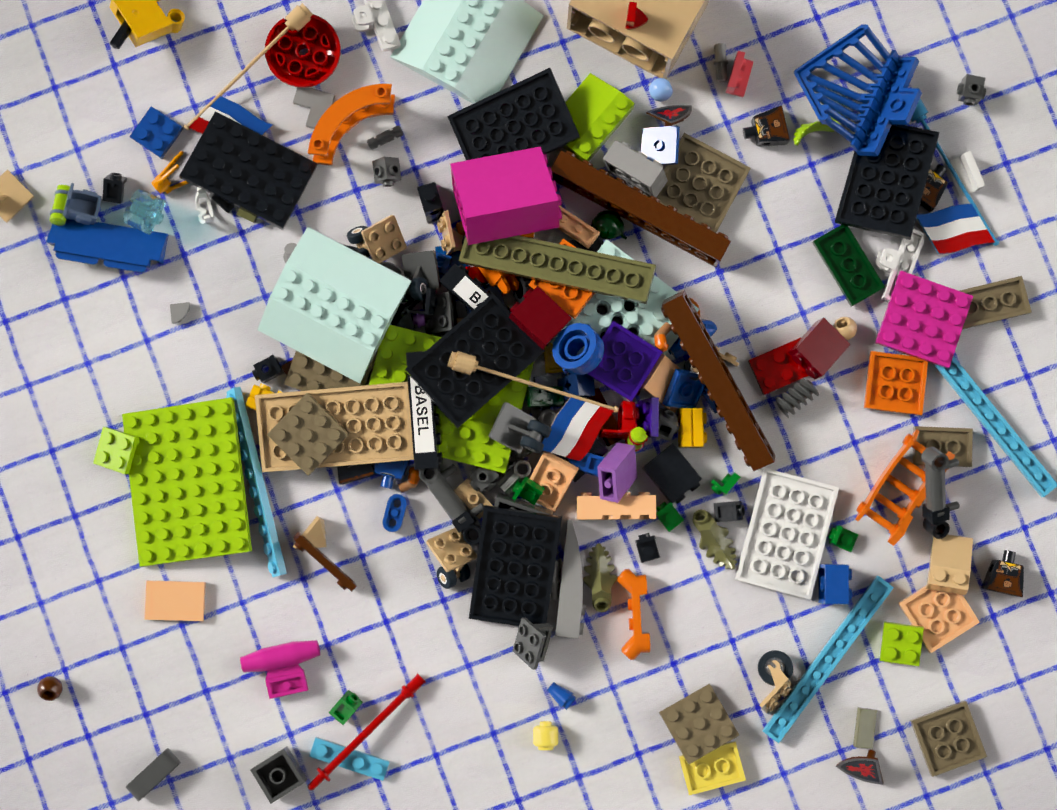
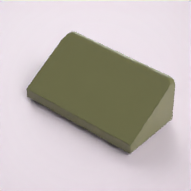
(865, 728)

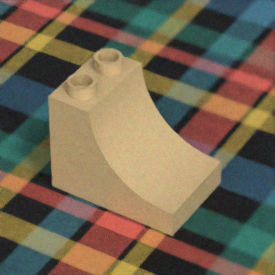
(649, 47)

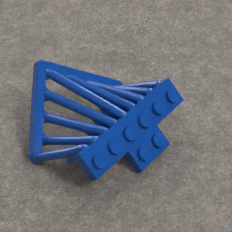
(888, 100)

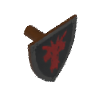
(671, 114)
(863, 768)

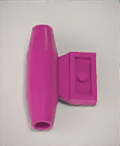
(283, 666)

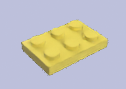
(713, 770)

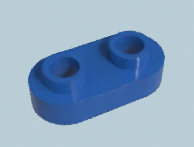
(394, 513)

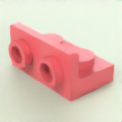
(739, 75)

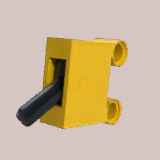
(143, 21)

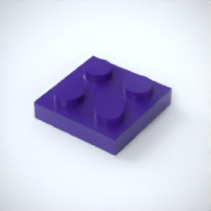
(649, 416)

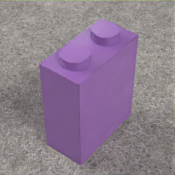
(617, 472)

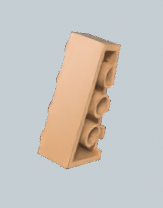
(629, 507)

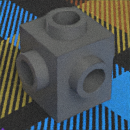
(971, 90)
(386, 171)
(668, 424)
(483, 485)

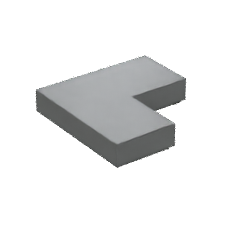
(315, 100)

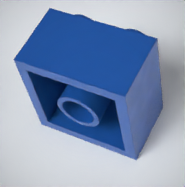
(834, 584)

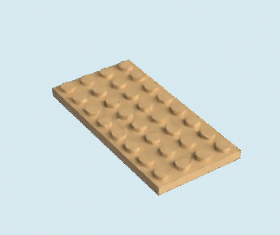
(372, 414)

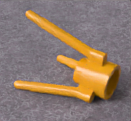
(162, 181)

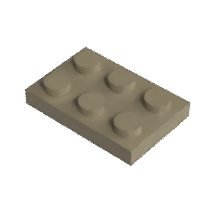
(956, 440)

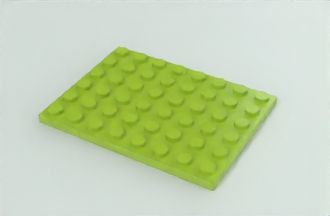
(471, 440)
(187, 483)

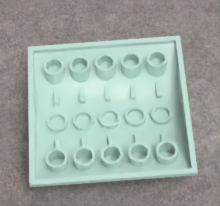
(467, 43)
(333, 304)

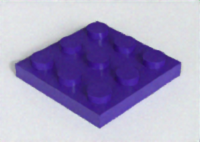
(625, 361)

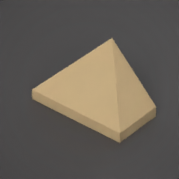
(316, 533)

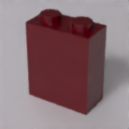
(539, 316)
(819, 348)

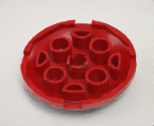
(306, 69)

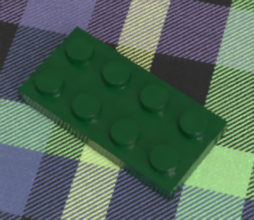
(848, 264)

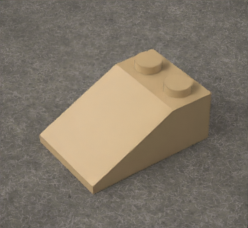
(950, 564)

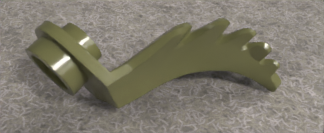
(714, 539)
(600, 579)

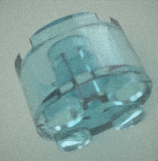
(144, 211)

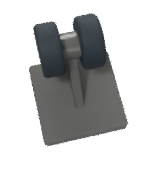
(424, 273)
(518, 430)

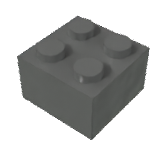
(278, 774)

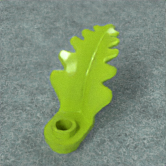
(811, 127)

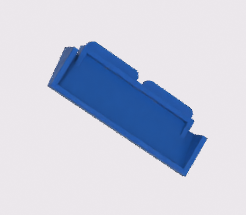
(115, 244)

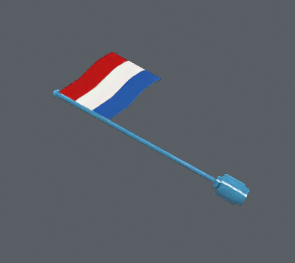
(956, 225)

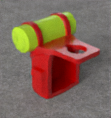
(627, 426)

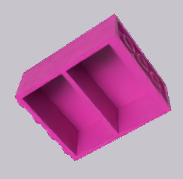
(506, 195)

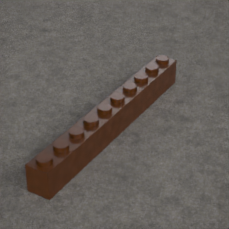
(718, 380)

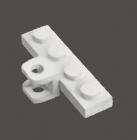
(376, 15)
(899, 260)

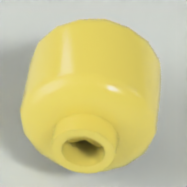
(545, 735)

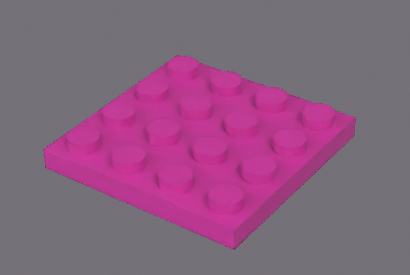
(924, 319)

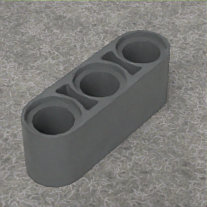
(153, 774)

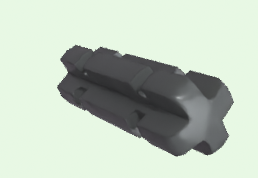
(385, 137)

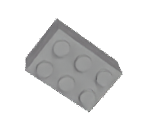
(635, 168)

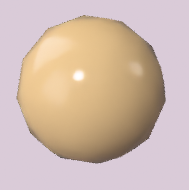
(846, 327)

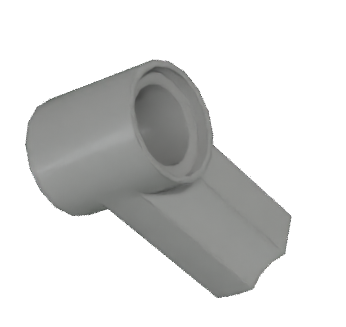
(512, 477)

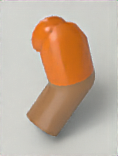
(660, 337)
(412, 481)

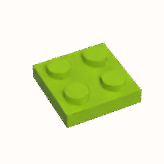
(115, 450)
(901, 643)

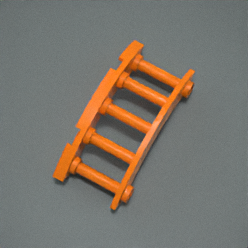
(346, 114)
(916, 497)

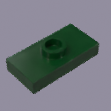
(542, 398)

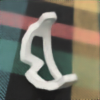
(208, 218)

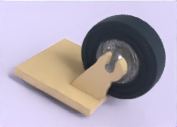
(776, 670)

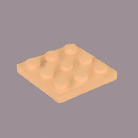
(941, 615)

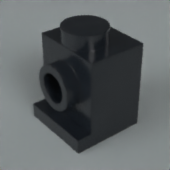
(274, 369)

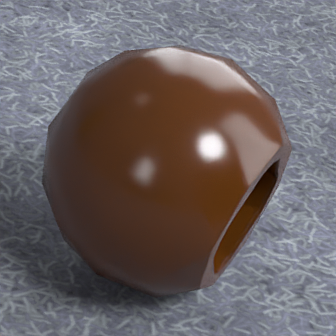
(49, 688)

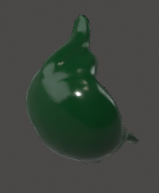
(609, 225)

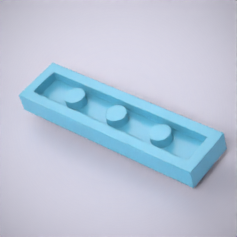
(356, 761)

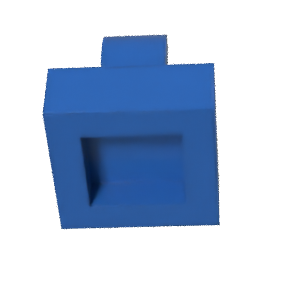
(443, 262)

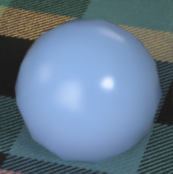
(660, 89)

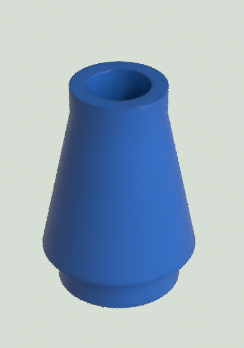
(561, 695)

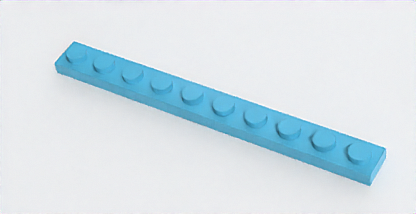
(998, 428)
(257, 486)
(827, 659)

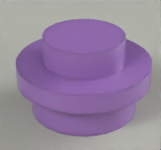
(419, 319)

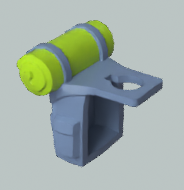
(74, 205)

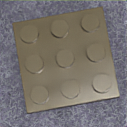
(308, 434)
(699, 724)
(948, 738)

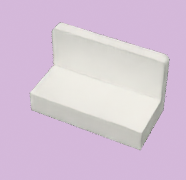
(967, 172)

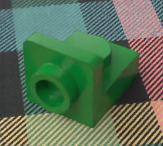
(728, 482)
(528, 490)
(668, 516)
(842, 538)
(345, 707)

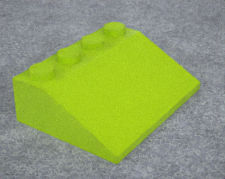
(597, 114)

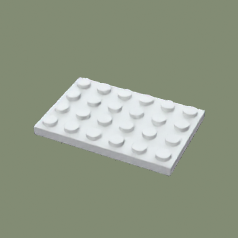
(787, 533)

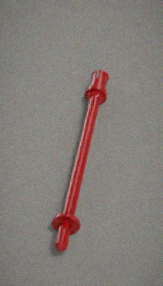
(406, 692)

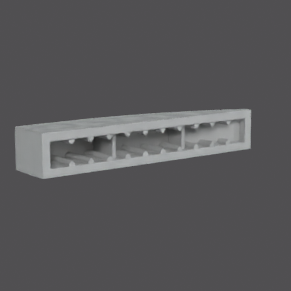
(571, 589)

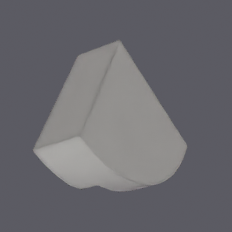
(179, 311)

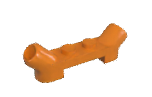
(639, 641)

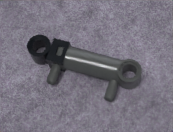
(451, 503)
(935, 509)

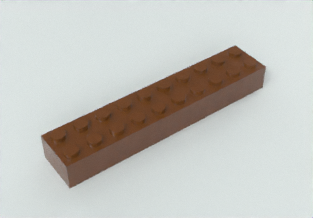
(639, 208)

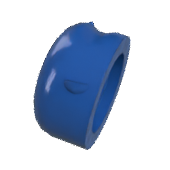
(570, 341)

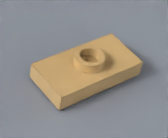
(471, 497)

